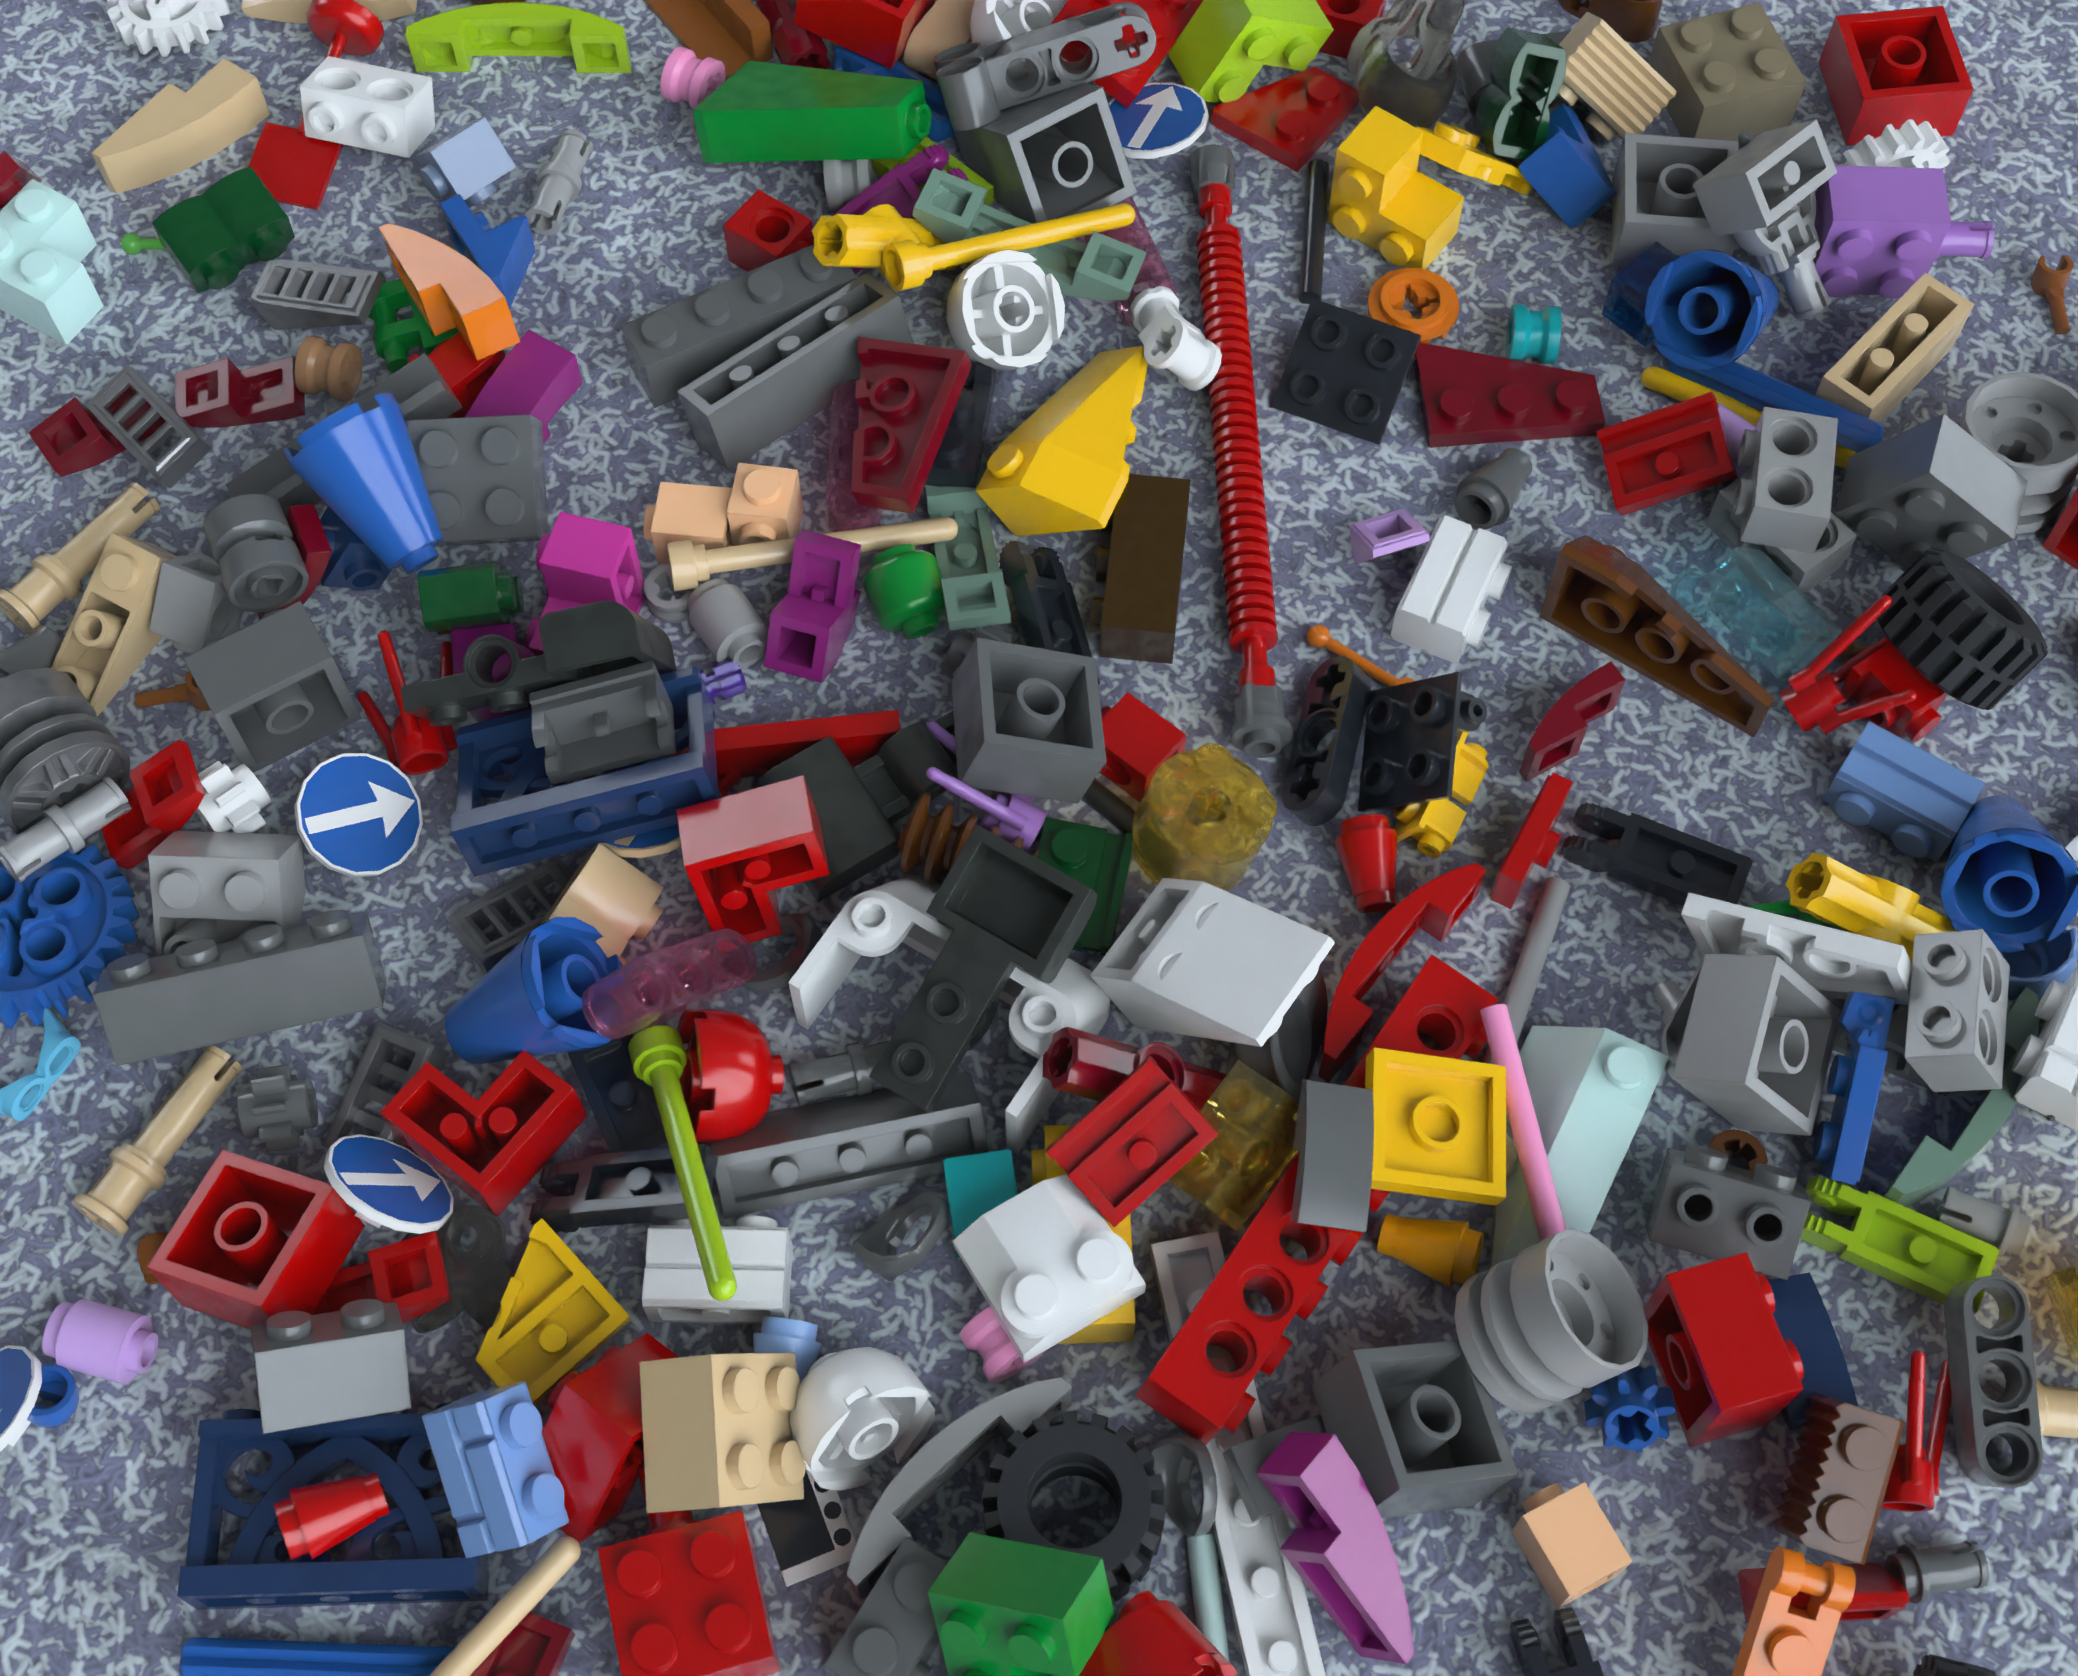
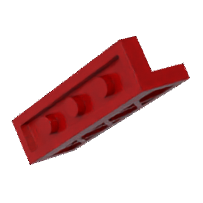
(760, 747)

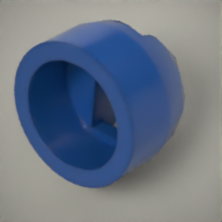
(61, 1390)

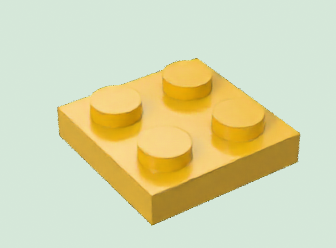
(1438, 1126)

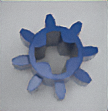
(1630, 1409)

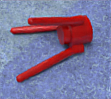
(1815, 694)
(413, 742)
(1916, 1469)

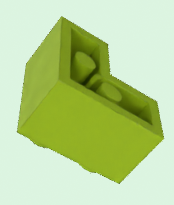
(1234, 39)

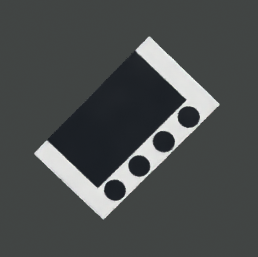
(808, 1532)

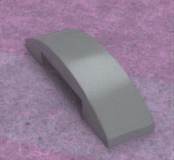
(941, 1461)

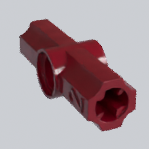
(1095, 1065)

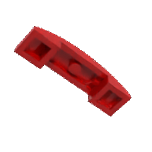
(1430, 907)

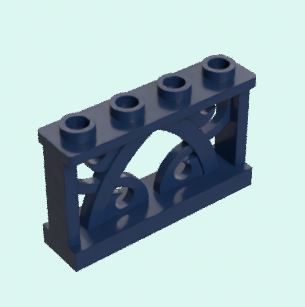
(549, 820)
(254, 1570)

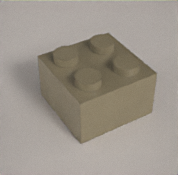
(1727, 74)

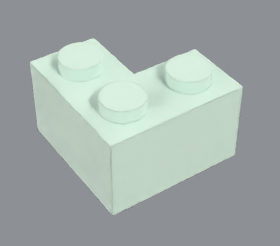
(41, 262)

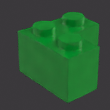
(1019, 1609)

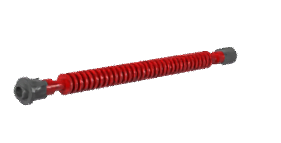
(1237, 458)

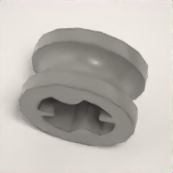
(666, 611)

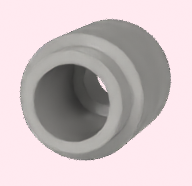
(727, 622)

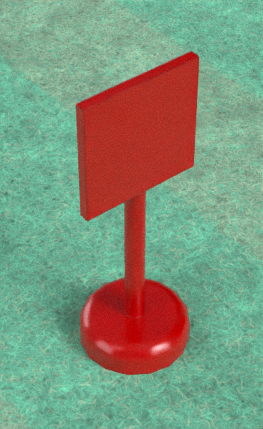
(287, 161)

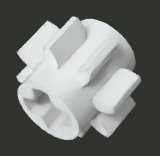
(231, 799)

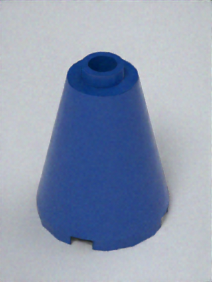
(1708, 308)
(372, 481)
(2008, 877)
(533, 997)

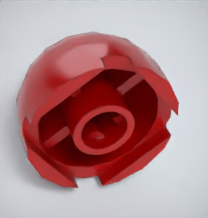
(726, 1073)

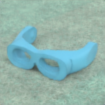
(56, 1047)

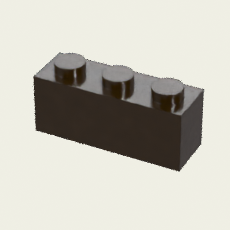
(1142, 570)

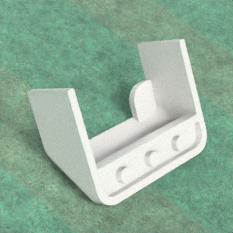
(896, 913)

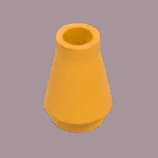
(1433, 1246)

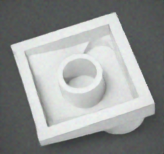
(1048, 1265)

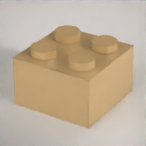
(720, 1431)

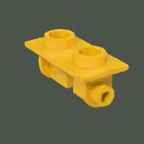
(1439, 821)

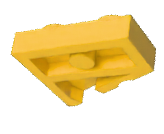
(1459, 151)
(548, 1318)

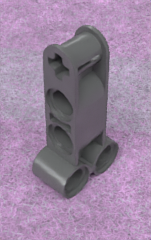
(976, 80)

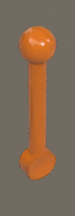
(1319, 637)

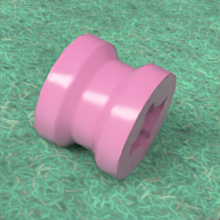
(689, 77)
(993, 1345)

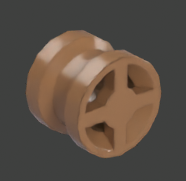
(328, 368)

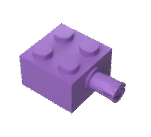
(1887, 229)

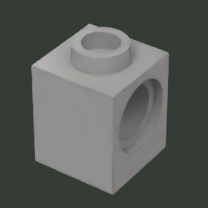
(193, 603)

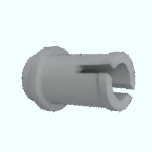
(1985, 1220)

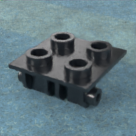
(1346, 371)
(1414, 741)

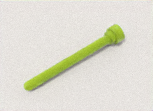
(659, 1061)

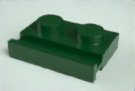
(1099, 863)

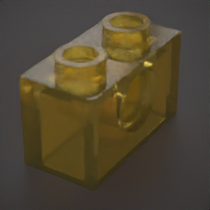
(1249, 1153)

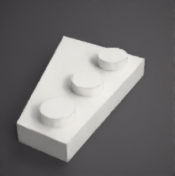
(1821, 955)

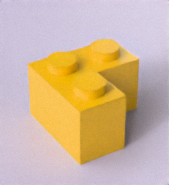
(1385, 198)

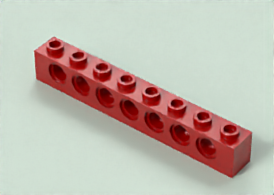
(1183, 1380)

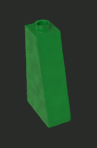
(810, 116)

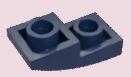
(1806, 1323)

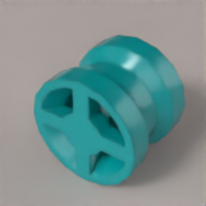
(1533, 333)

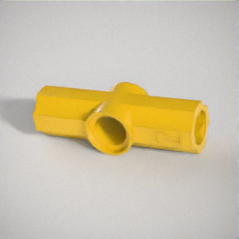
(860, 239)
(1861, 902)

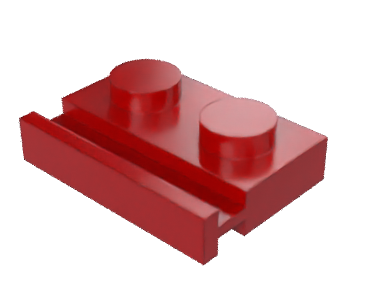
(1666, 454)
(1132, 1141)

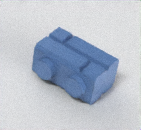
(1902, 793)
(496, 1469)

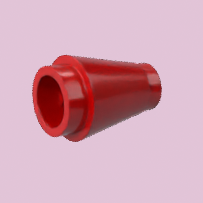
(1369, 860)
(328, 1513)

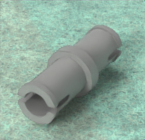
(559, 182)
(63, 829)

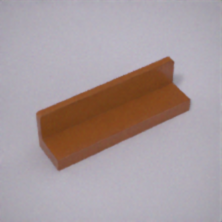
(718, 29)

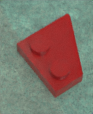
(1289, 116)

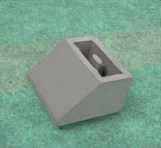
(223, 885)

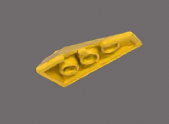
(1068, 457)

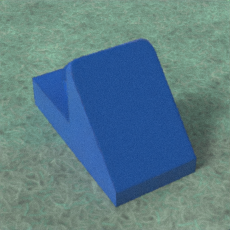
(1568, 170)
(499, 252)

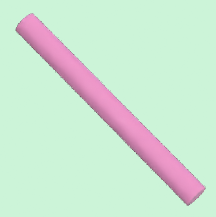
(1523, 1122)

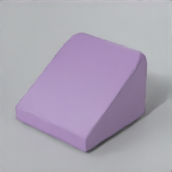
(1385, 535)

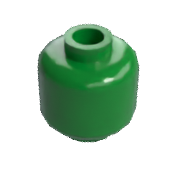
(905, 591)

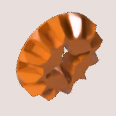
(1426, 292)

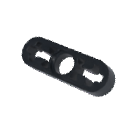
(1320, 779)

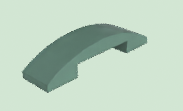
(1095, 271)
(969, 563)
(1932, 1164)

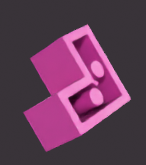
(584, 565)

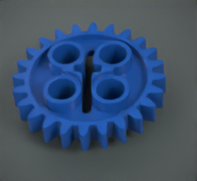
(67, 910)

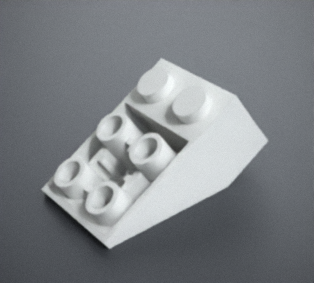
(1209, 964)

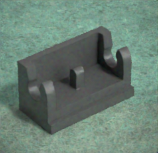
(603, 722)

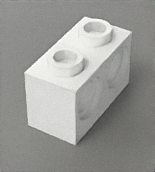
(368, 106)

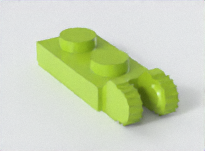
(1897, 1241)

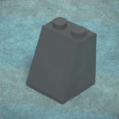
(1051, 155)

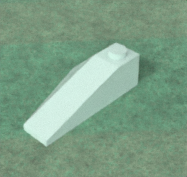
(1588, 1104)

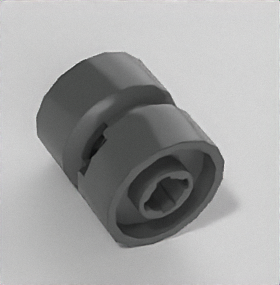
(255, 553)

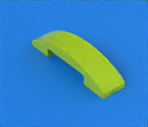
(517, 29)

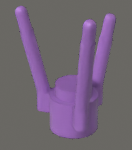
(1012, 813)

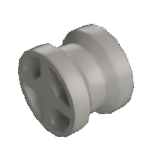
(846, 180)

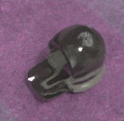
(1424, 84)

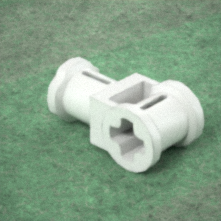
(1172, 340)

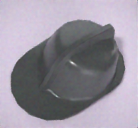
(1294, 1047)

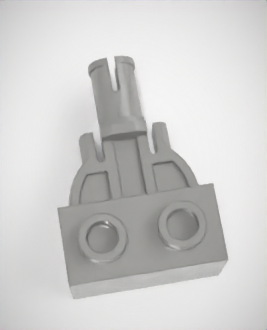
(1770, 206)

